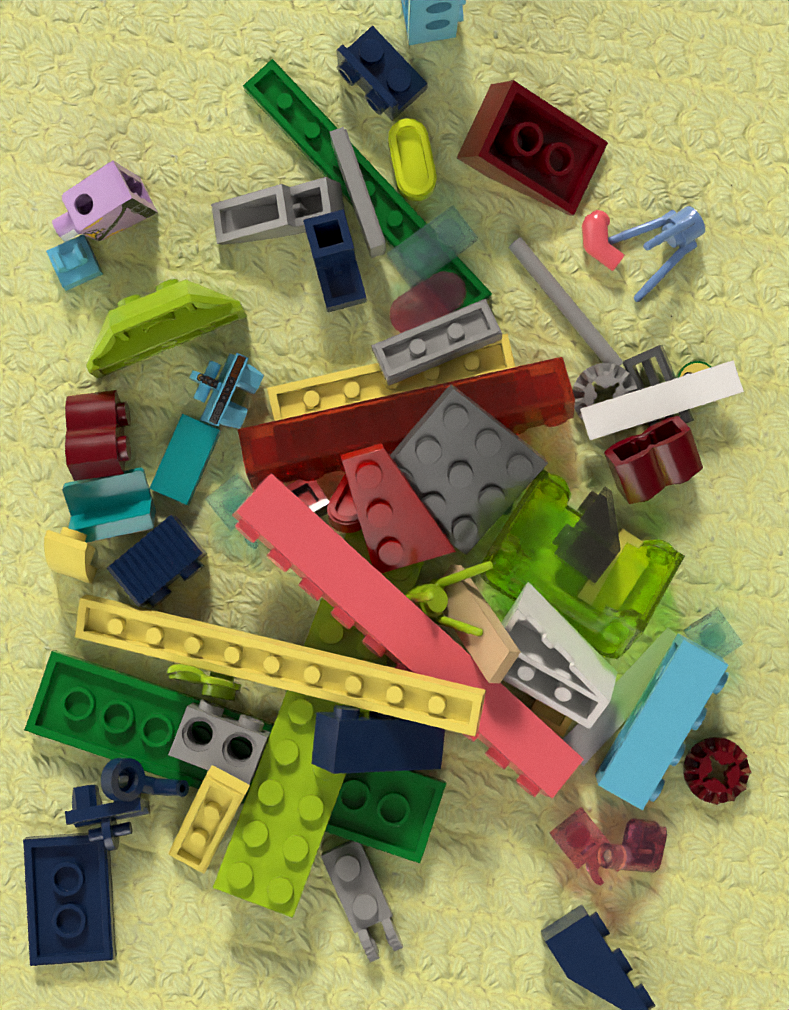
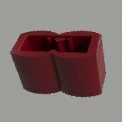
(96, 435)
(653, 460)

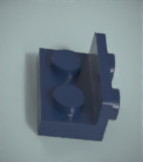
(381, 73)

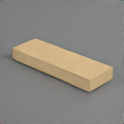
(495, 649)

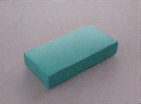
(185, 459)

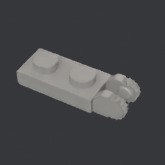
(361, 895)

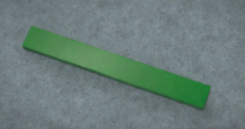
(310, 132)

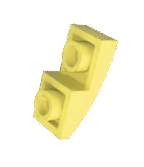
(69, 554)

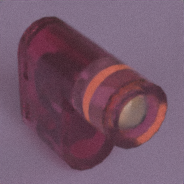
(640, 848)

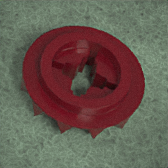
(698, 765)

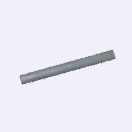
(564, 302)

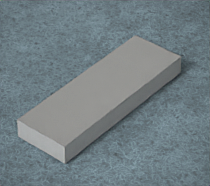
(358, 192)
(437, 342)

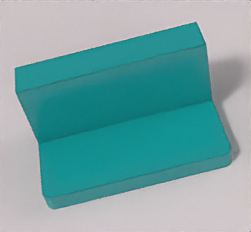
(110, 505)

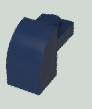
(335, 260)

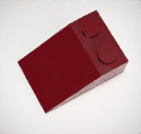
(532, 147)

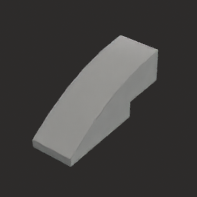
(274, 211)

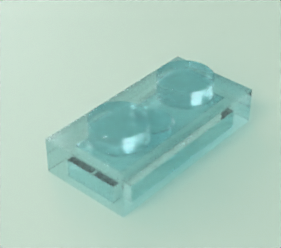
(432, 247)

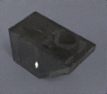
(594, 539)

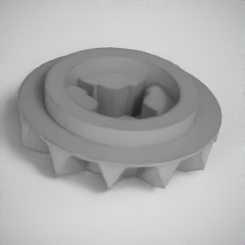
(604, 375)

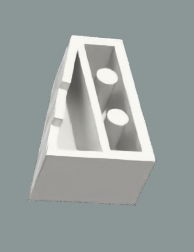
(556, 660)

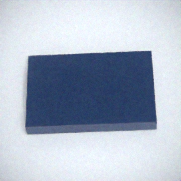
(68, 899)

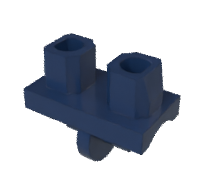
(88, 811)

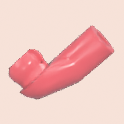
(596, 239)

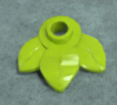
(215, 685)

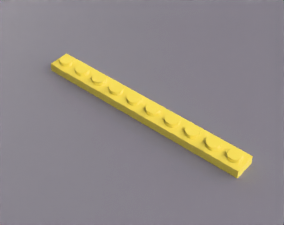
(282, 664)

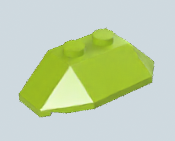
(159, 323)

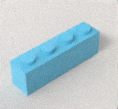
(661, 722)

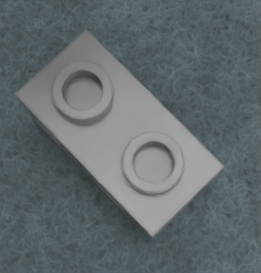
(218, 750)

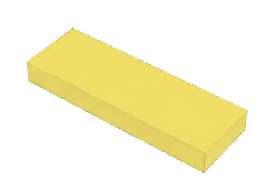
(208, 819)

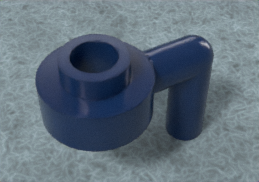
(133, 782)

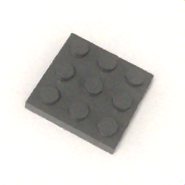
(465, 467)

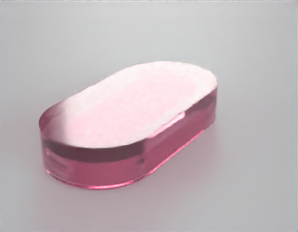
(428, 300)

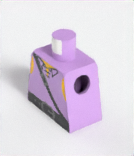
(104, 204)

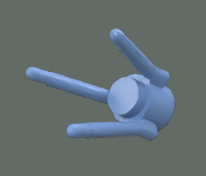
(677, 229)

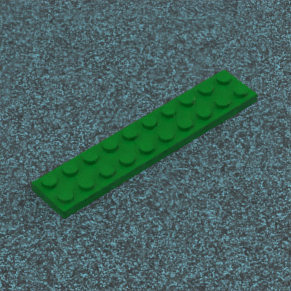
(139, 720)

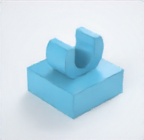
(74, 262)

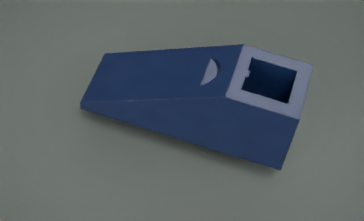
(588, 960)

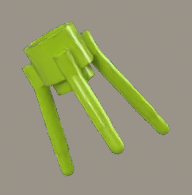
(433, 599)

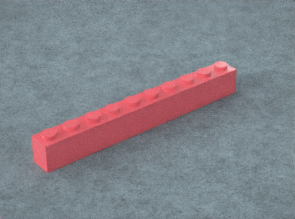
(400, 630)

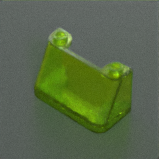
(526, 552)

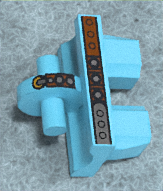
(234, 374)

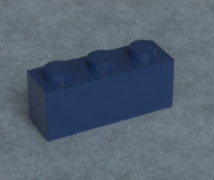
(374, 742)

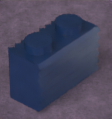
(157, 562)

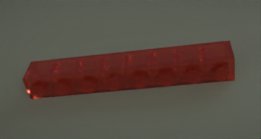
(312, 442)

